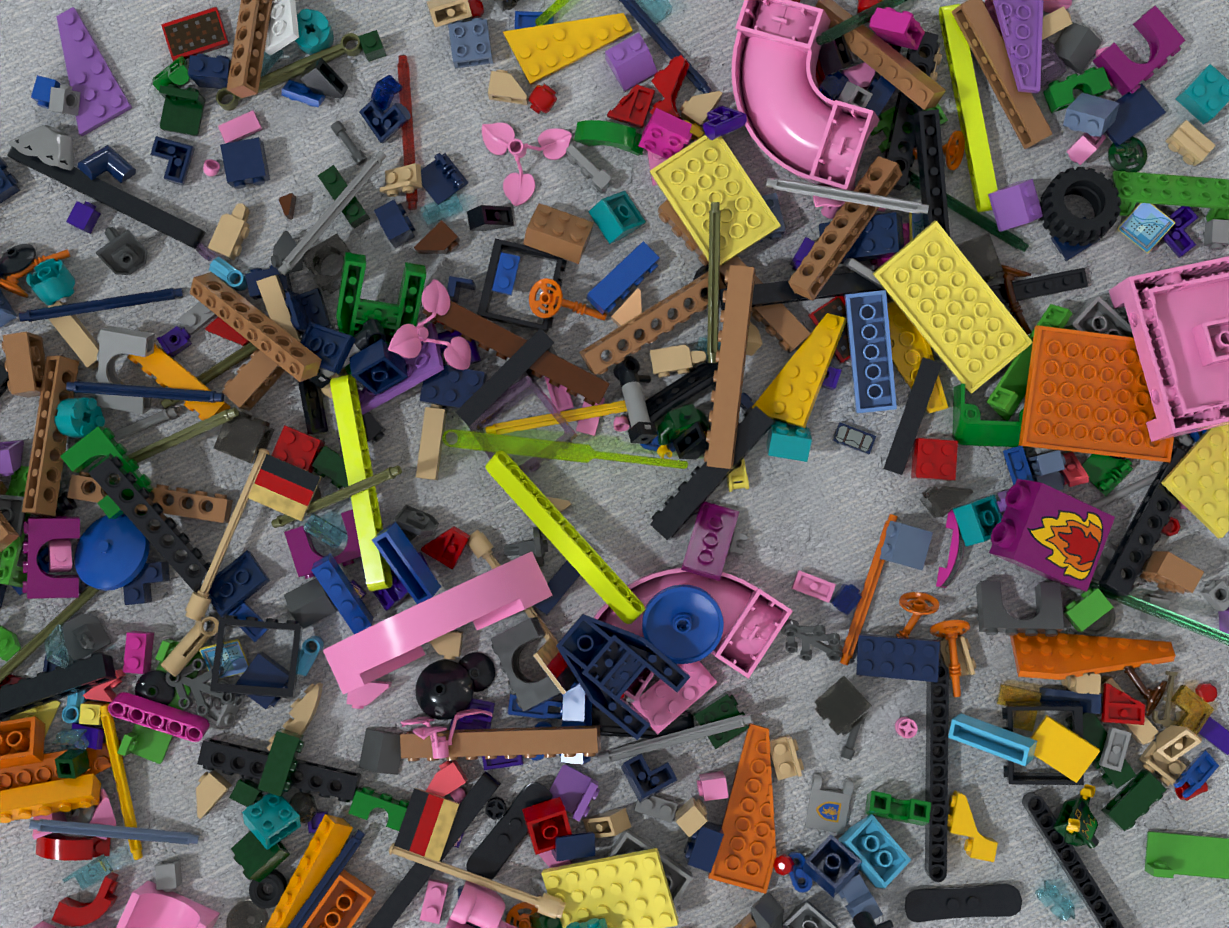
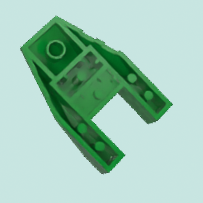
(354, 311)

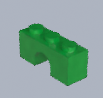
(1092, 82)
(366, 800)
(907, 811)

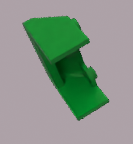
(972, 431)

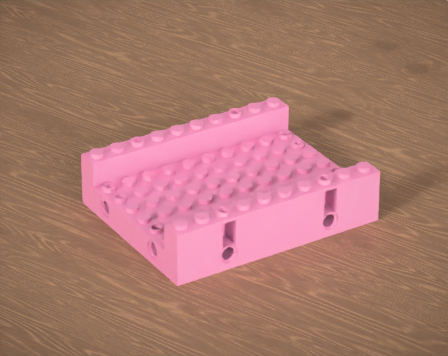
(1182, 343)

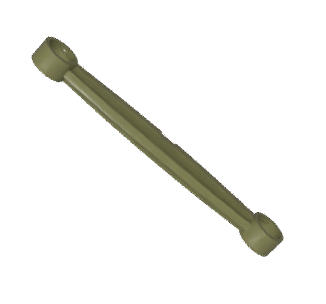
(295, 69)

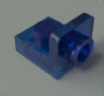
(385, 91)

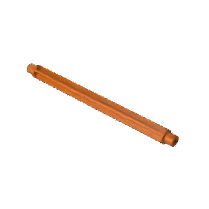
(867, 595)

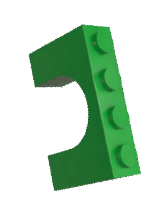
(98, 444)

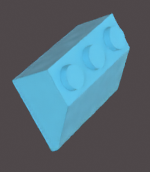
(877, 850)

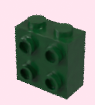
(716, 710)
(256, 859)

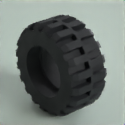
(1090, 186)

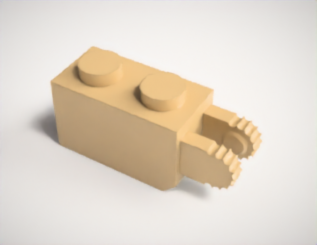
(231, 232)
(675, 359)

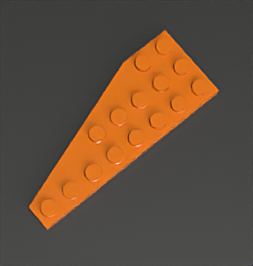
(1079, 654)

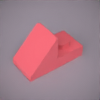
(1074, 472)
(104, 692)

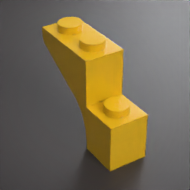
(962, 823)

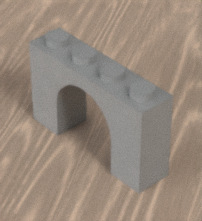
(112, 343)

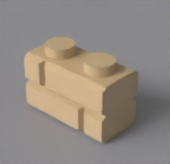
(1189, 143)
(1085, 684)

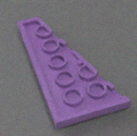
(1022, 33)
(89, 73)
(418, 369)

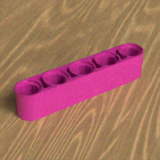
(158, 717)

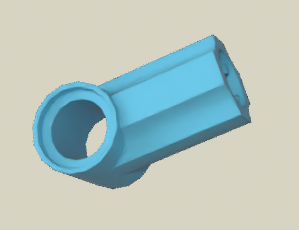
(228, 273)
(308, 656)
(73, 703)

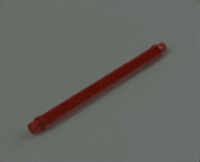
(407, 128)

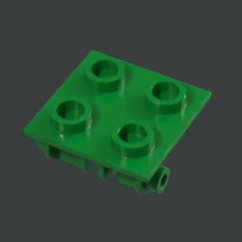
(1106, 471)

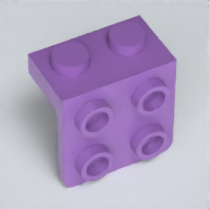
(574, 790)

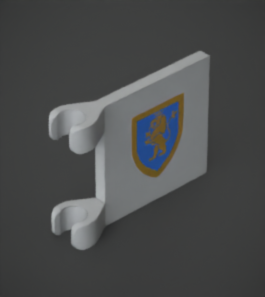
(828, 808)

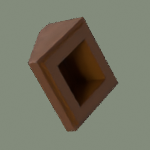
(288, 205)

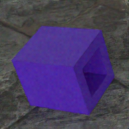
(84, 216)

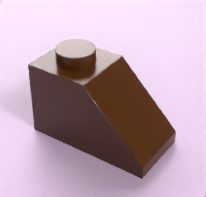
(438, 241)

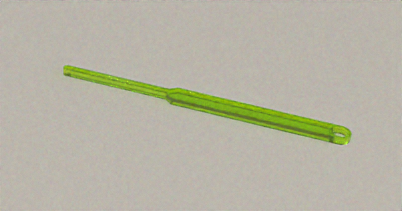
(548, 449)

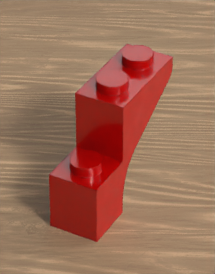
(669, 84)

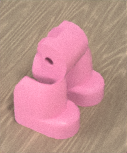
(479, 907)

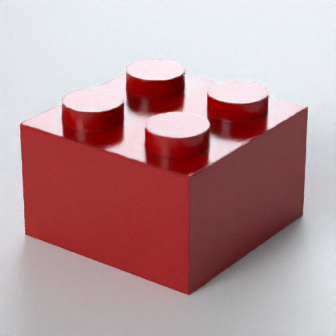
(297, 448)
(934, 459)
(545, 823)

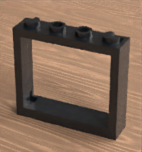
(498, 247)
(252, 622)
(1039, 778)

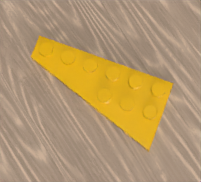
(554, 46)
(907, 353)
(797, 385)

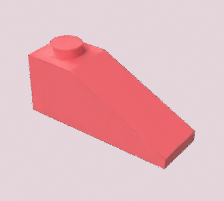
(447, 779)

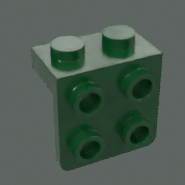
(181, 110)

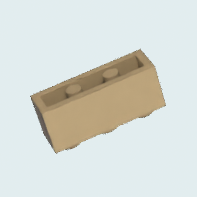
(691, 816)

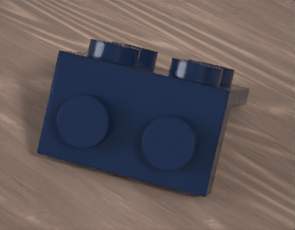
(307, 308)

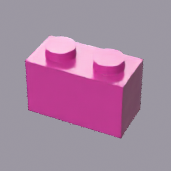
(138, 652)

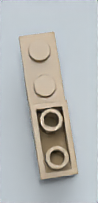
(303, 711)

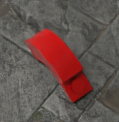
(70, 848)
(76, 913)

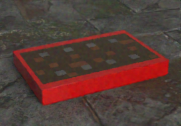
(195, 34)
(836, 307)

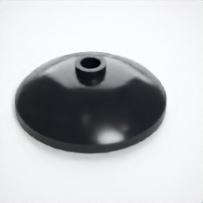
(456, 693)

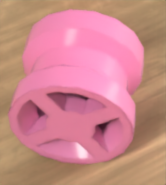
(910, 728)

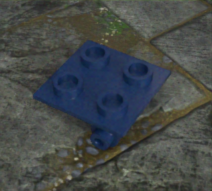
(442, 178)

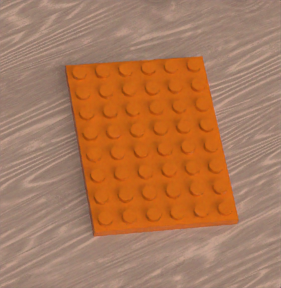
(1089, 396)

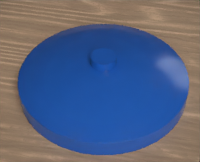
(111, 553)
(683, 623)

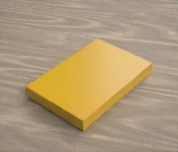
(1063, 749)

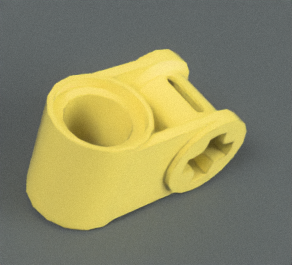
(738, 474)

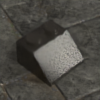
(943, 499)

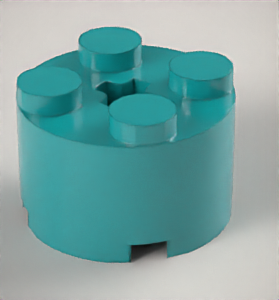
(311, 21)
(51, 281)
(78, 417)

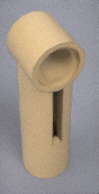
(189, 645)

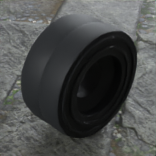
(263, 899)

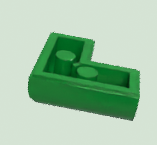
(173, 74)

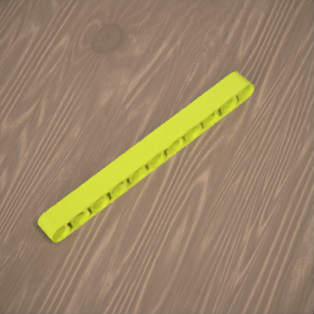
(968, 109)
(358, 468)
(565, 537)

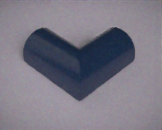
(384, 124)
(178, 156)
(106, 160)

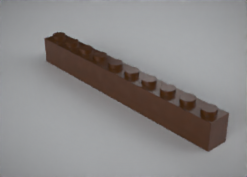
(507, 344)

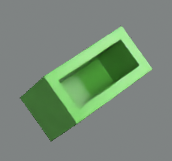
(1087, 609)

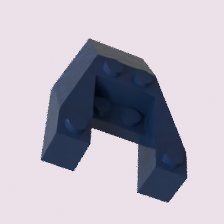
(609, 661)

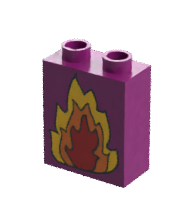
(1051, 534)

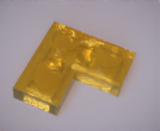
(1195, 709)
(1022, 719)

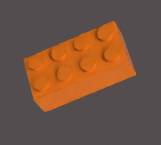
(21, 742)
(341, 903)

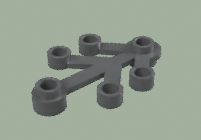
(791, 629)
(197, 685)

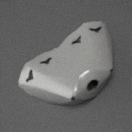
(47, 142)

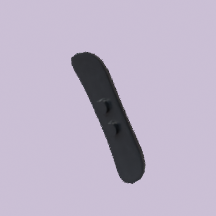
(680, 390)
(611, 728)
(507, 833)
(963, 902)

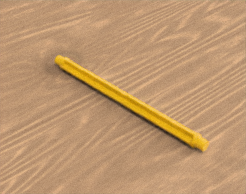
(548, 419)
(120, 778)

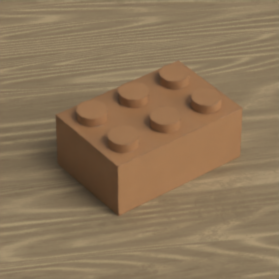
(558, 233)
(24, 363)
(253, 380)
(1171, 573)

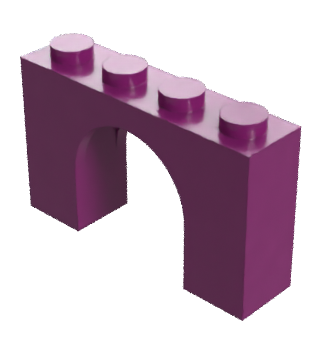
(1162, 40)
(39, 531)
(305, 554)

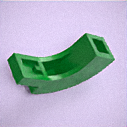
(608, 134)

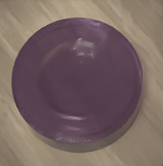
(205, 252)

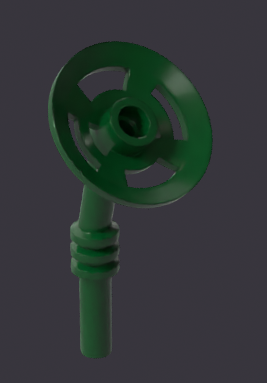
(1127, 152)

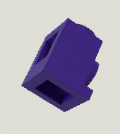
(181, 344)
(833, 377)

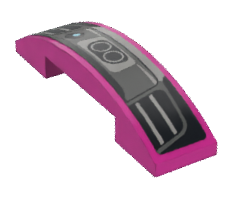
(946, 575)

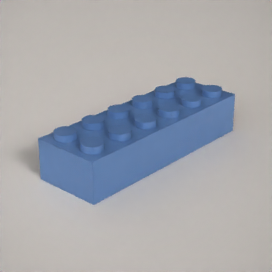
(870, 351)

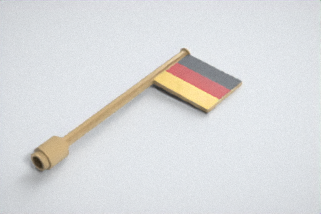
(273, 485)
(548, 654)
(424, 839)

